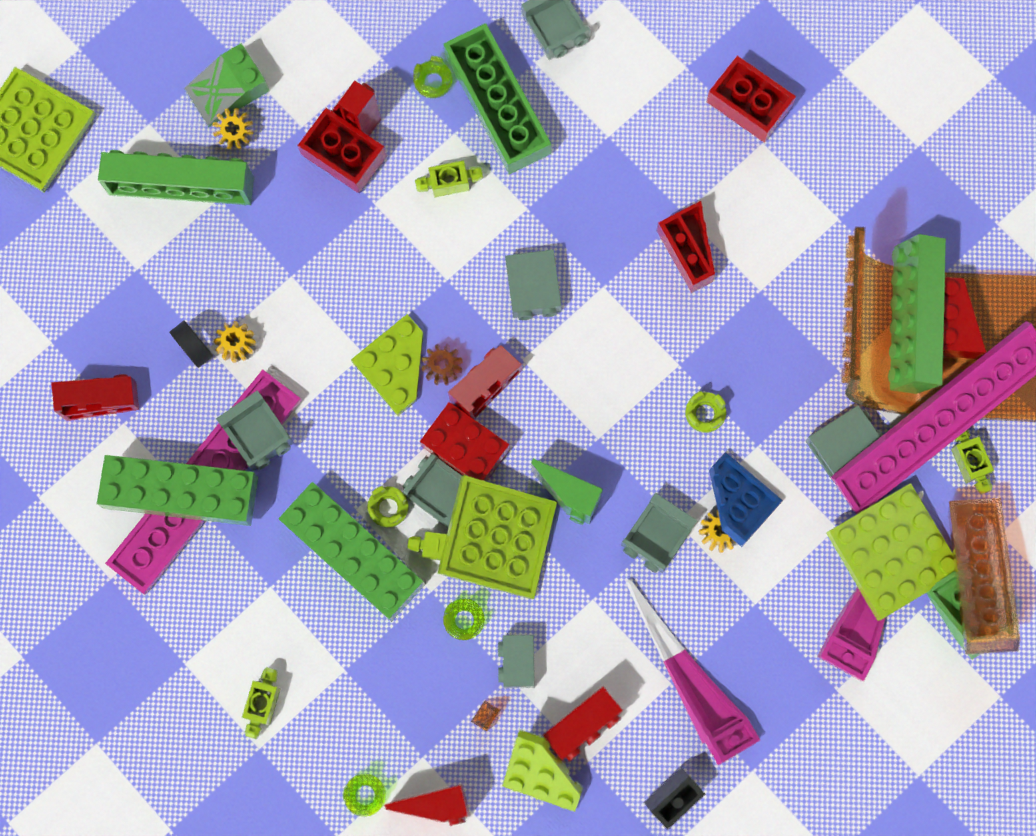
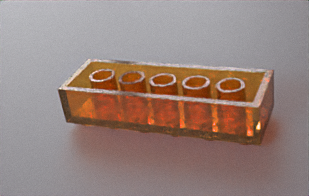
(983, 576)

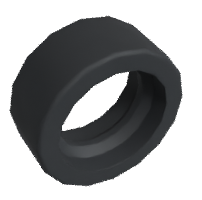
(191, 344)

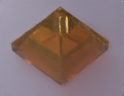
(486, 716)

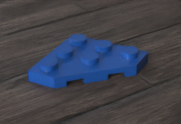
(740, 499)

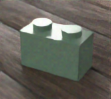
(517, 661)

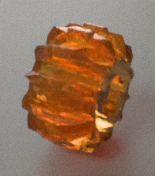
(448, 358)

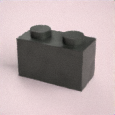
(674, 798)

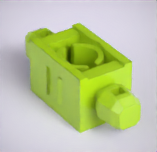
(451, 169)
(982, 484)
(431, 545)
(253, 728)

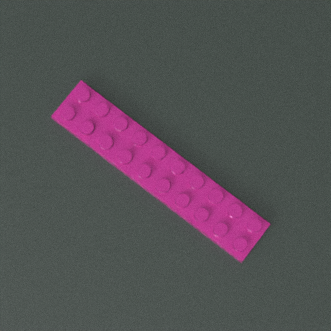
(939, 420)
(160, 538)

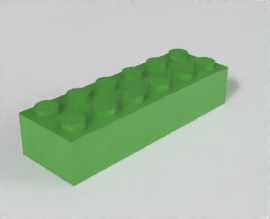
(497, 98)
(176, 177)
(917, 314)
(177, 490)
(352, 551)

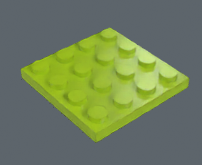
(38, 128)
(497, 537)
(893, 551)

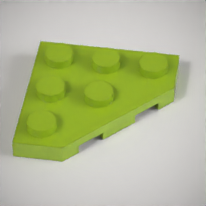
(394, 364)
(540, 774)

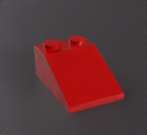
(441, 805)

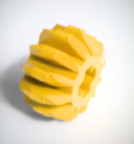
(236, 121)
(228, 335)
(711, 534)

